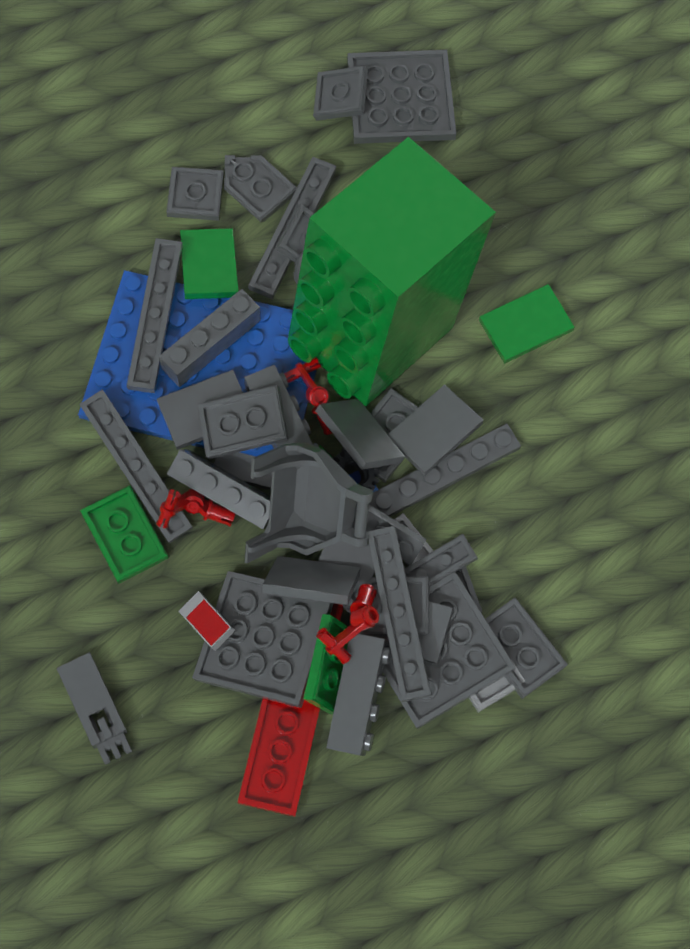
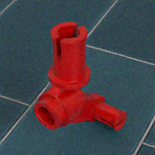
(315, 393)
(193, 503)
(362, 618)

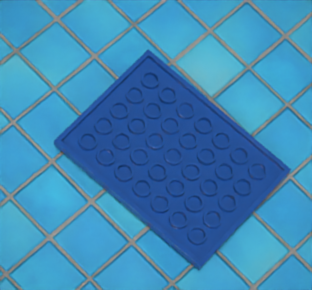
(257, 349)

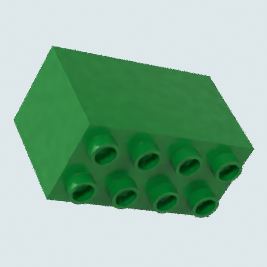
(386, 270)

